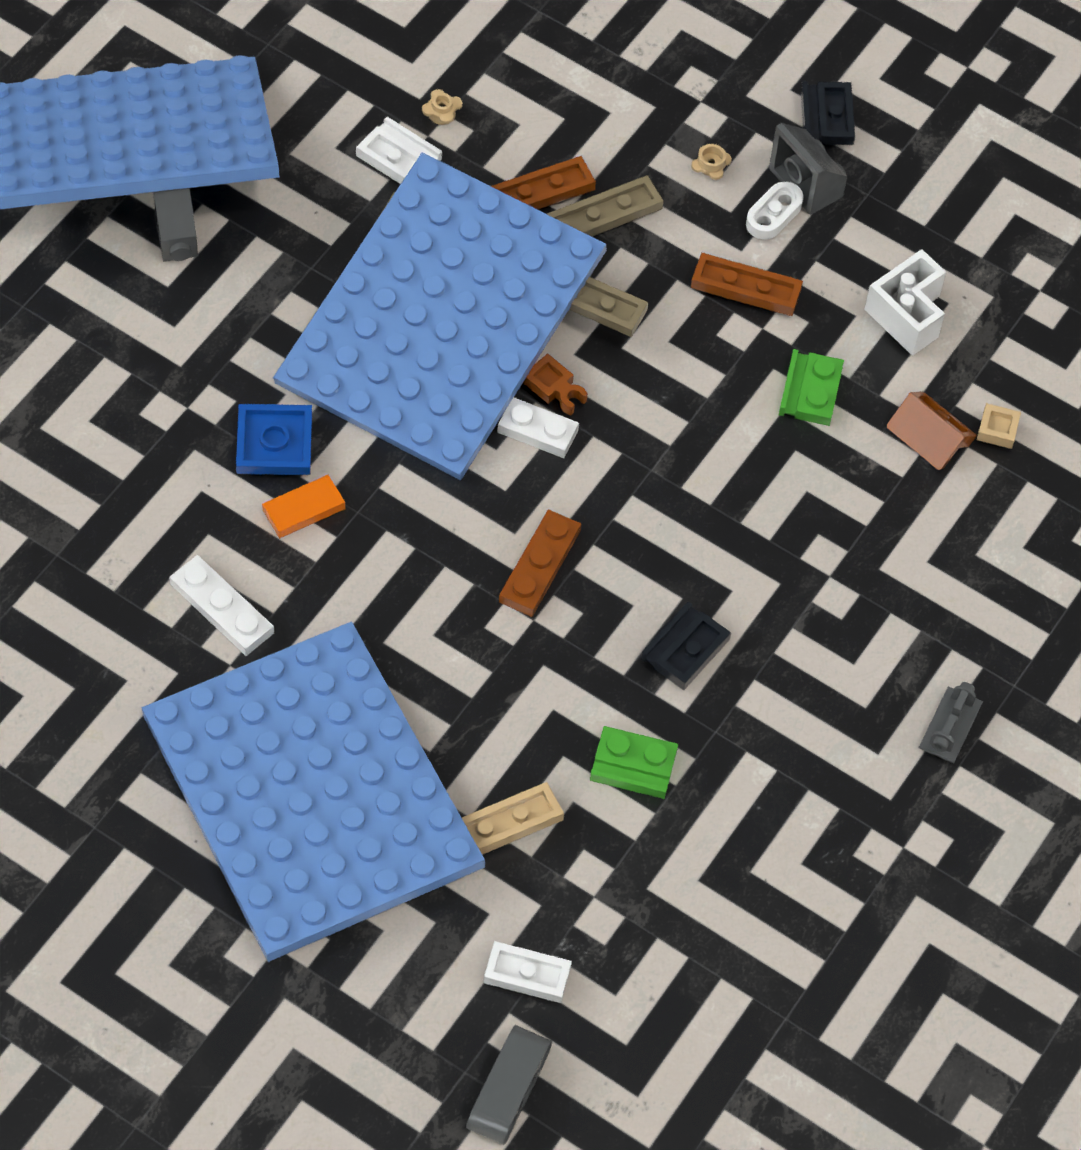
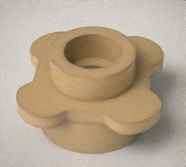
(439, 114)
(715, 154)

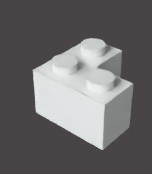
(904, 302)

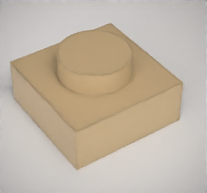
(998, 425)

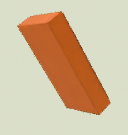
(303, 506)

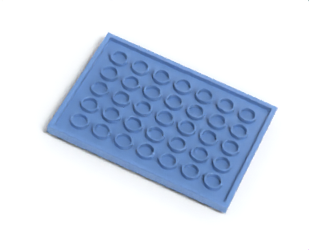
(133, 132)
(440, 315)
(311, 790)

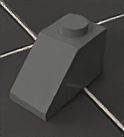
(175, 224)

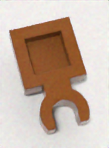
(553, 381)

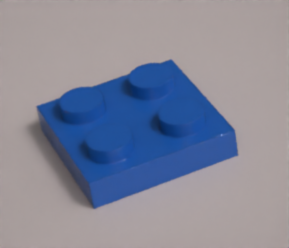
(274, 439)

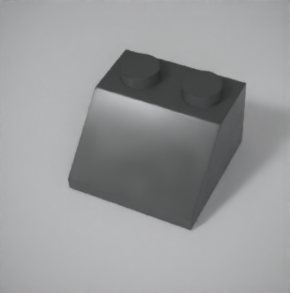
(803, 161)

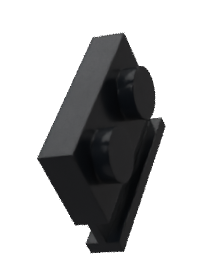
(828, 112)
(686, 646)

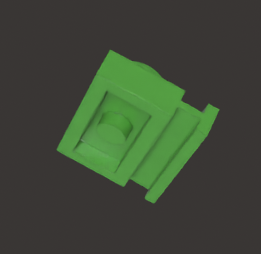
(811, 387)
(634, 762)

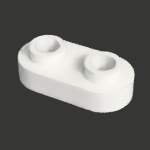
(771, 212)

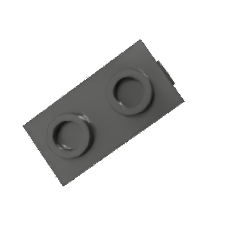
(952, 722)

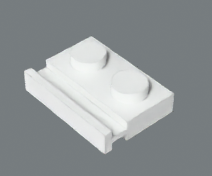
(394, 149)

